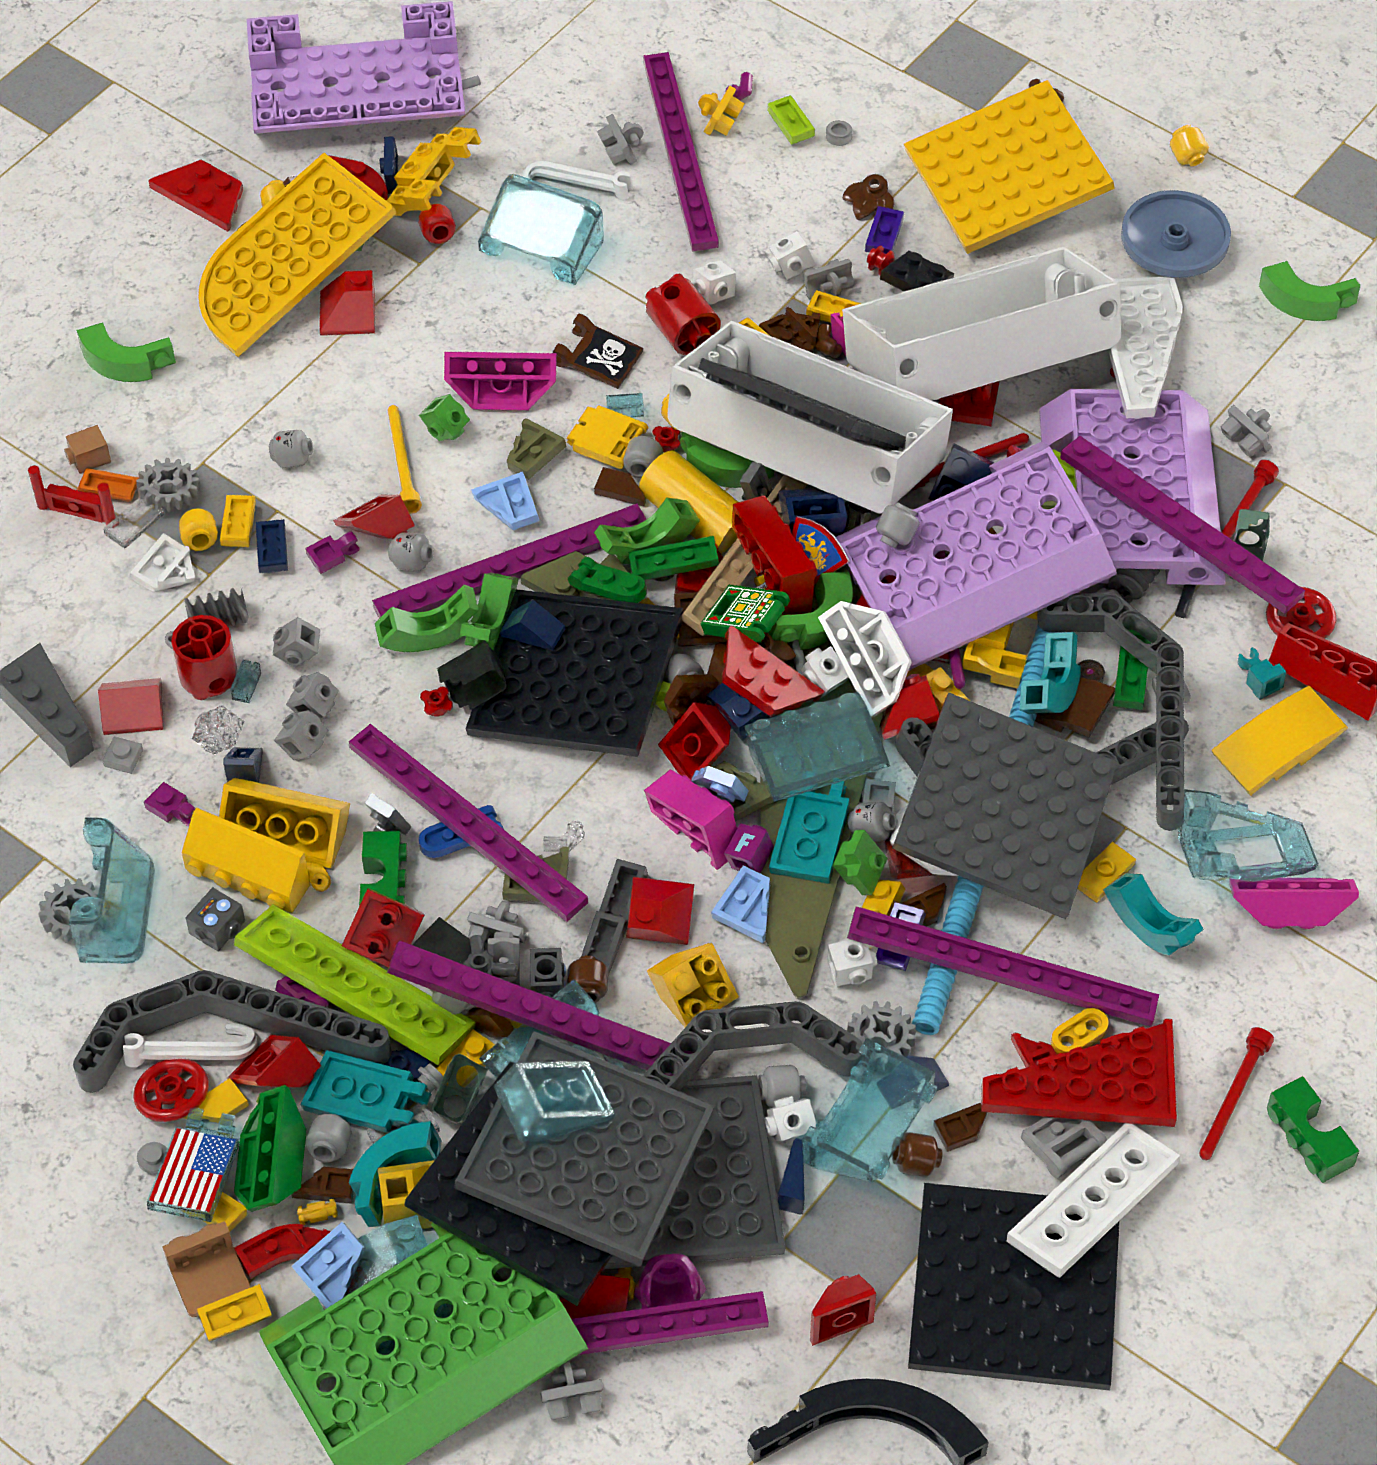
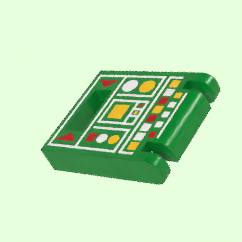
(747, 610)

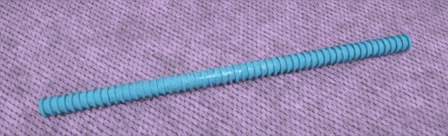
(966, 892)

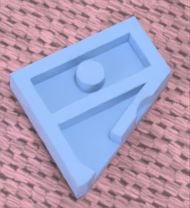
(508, 501)
(725, 784)
(745, 904)
(331, 1265)

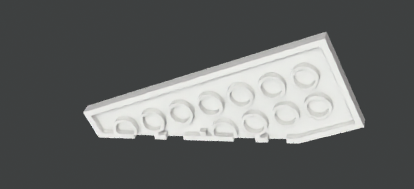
(1149, 330)

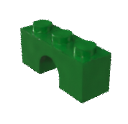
(383, 856)
(1323, 1152)

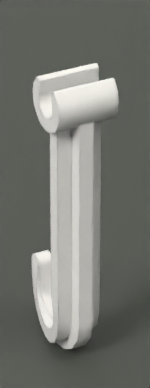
(617, 183)
(138, 1050)

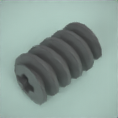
(1132, 582)
(223, 608)

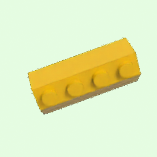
(288, 816)
(245, 861)

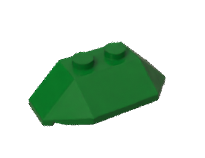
(270, 1151)

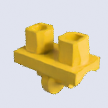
(711, 105)

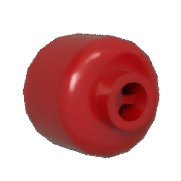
(437, 224)

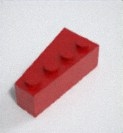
(775, 552)
(1328, 669)

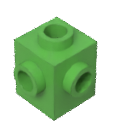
(444, 418)

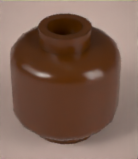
(590, 975)
(917, 1154)

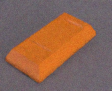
(121, 486)

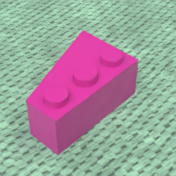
(695, 813)

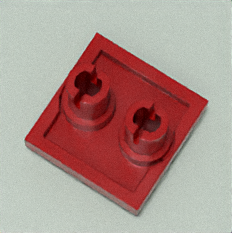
(973, 405)
(380, 926)

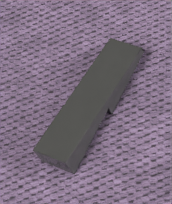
(612, 918)

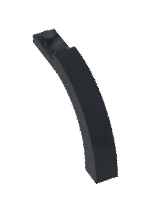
(875, 1400)

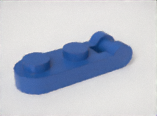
(440, 840)

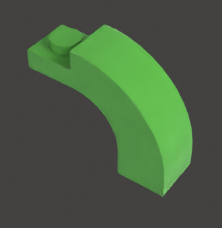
(1303, 299)
(121, 361)
(717, 464)
(666, 526)
(493, 606)
(807, 628)
(429, 629)

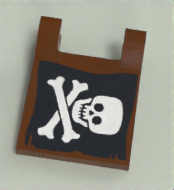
(599, 353)

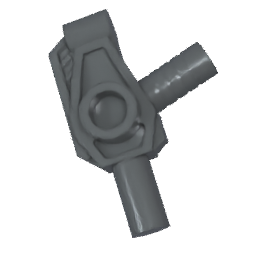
(484, 962)

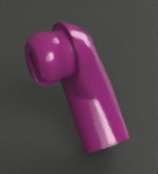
(745, 87)

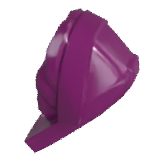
(669, 1281)

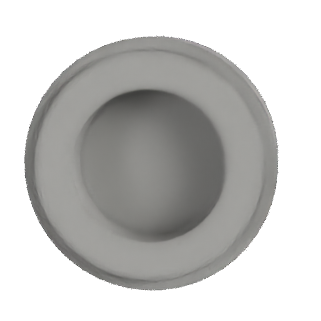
(839, 133)

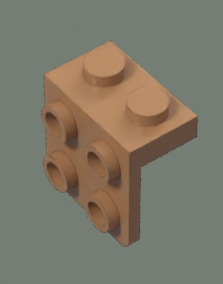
(205, 1267)

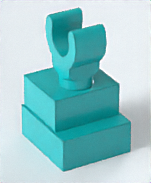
(1262, 675)

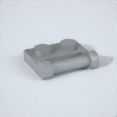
(1054, 1133)

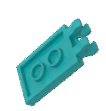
(811, 834)
(363, 1092)

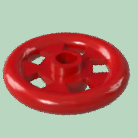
(1311, 598)
(170, 1089)

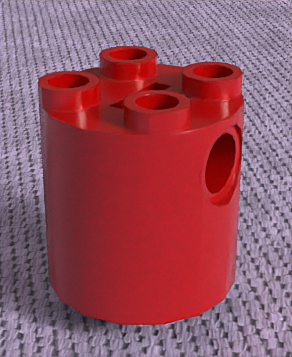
(681, 314)
(204, 656)

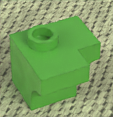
(860, 862)

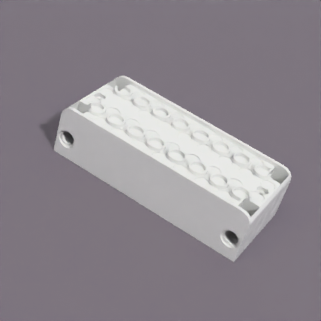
(985, 325)
(791, 443)

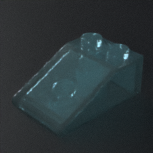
(552, 1099)

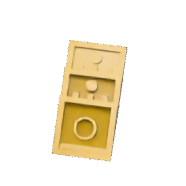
(1279, 739)

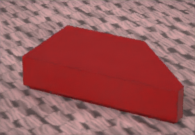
(1030, 1050)

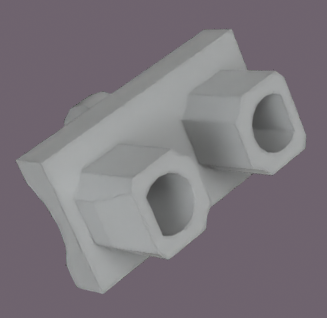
(628, 135)
(829, 278)
(1255, 437)
(484, 925)
(505, 951)
(587, 1391)

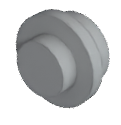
(430, 1077)
(151, 1156)

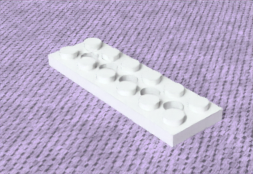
(1100, 1216)

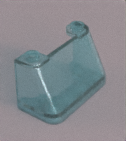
(544, 225)
(115, 922)
(870, 1115)

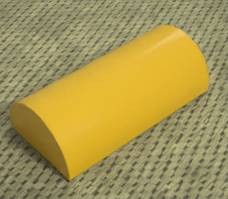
(677, 478)

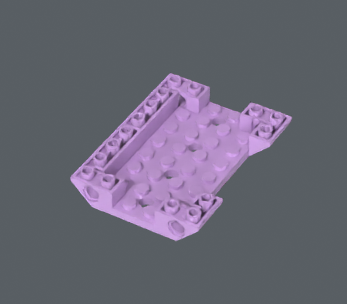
(355, 68)
(1170, 454)
(986, 575)

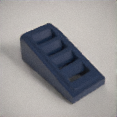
(791, 1190)

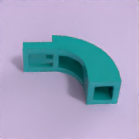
(1059, 677)
(1147, 917)
(402, 1146)

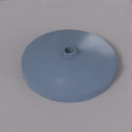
(1175, 233)

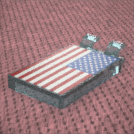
(195, 1168)

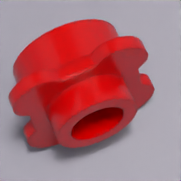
(667, 438)
(436, 708)

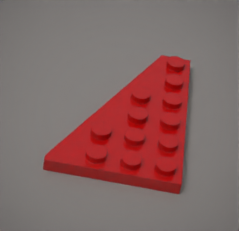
(1115, 1081)

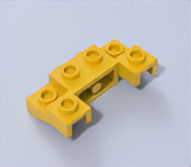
(428, 168)
(990, 657)

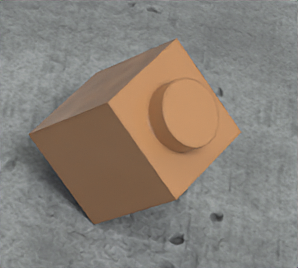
(87, 449)

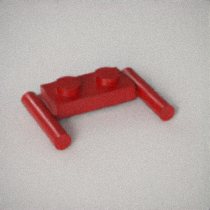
(71, 501)

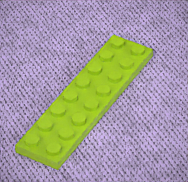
(354, 983)

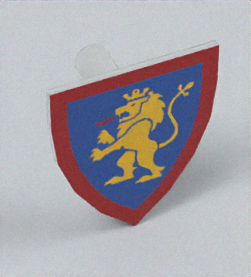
(819, 546)

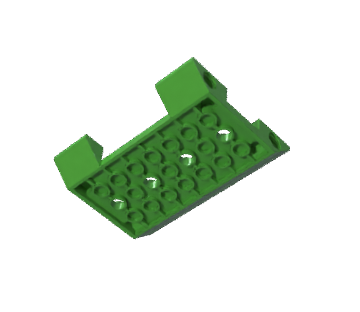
(440, 1367)

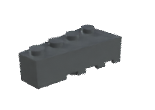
(42, 702)

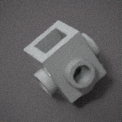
(296, 642)
(313, 694)
(301, 734)

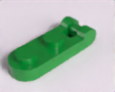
(608, 582)

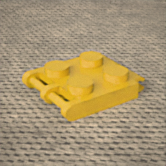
(604, 435)

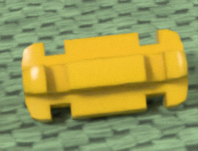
(317, 1211)

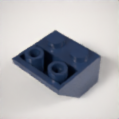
(959, 470)
(814, 505)

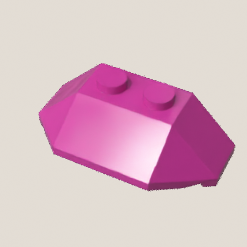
(500, 378)
(1295, 900)

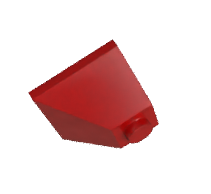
(348, 304)
(379, 517)
(914, 701)
(696, 739)
(660, 910)
(277, 1063)
(842, 1308)

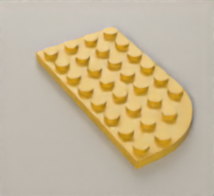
(287, 251)

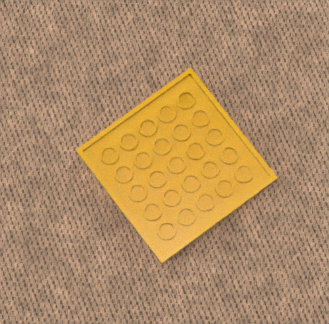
(1008, 166)

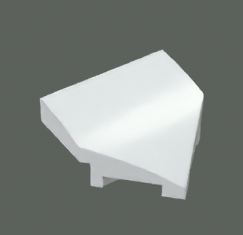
(164, 566)

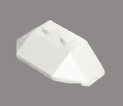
(868, 652)

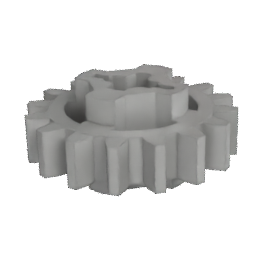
(168, 484)
(58, 905)
(884, 1027)

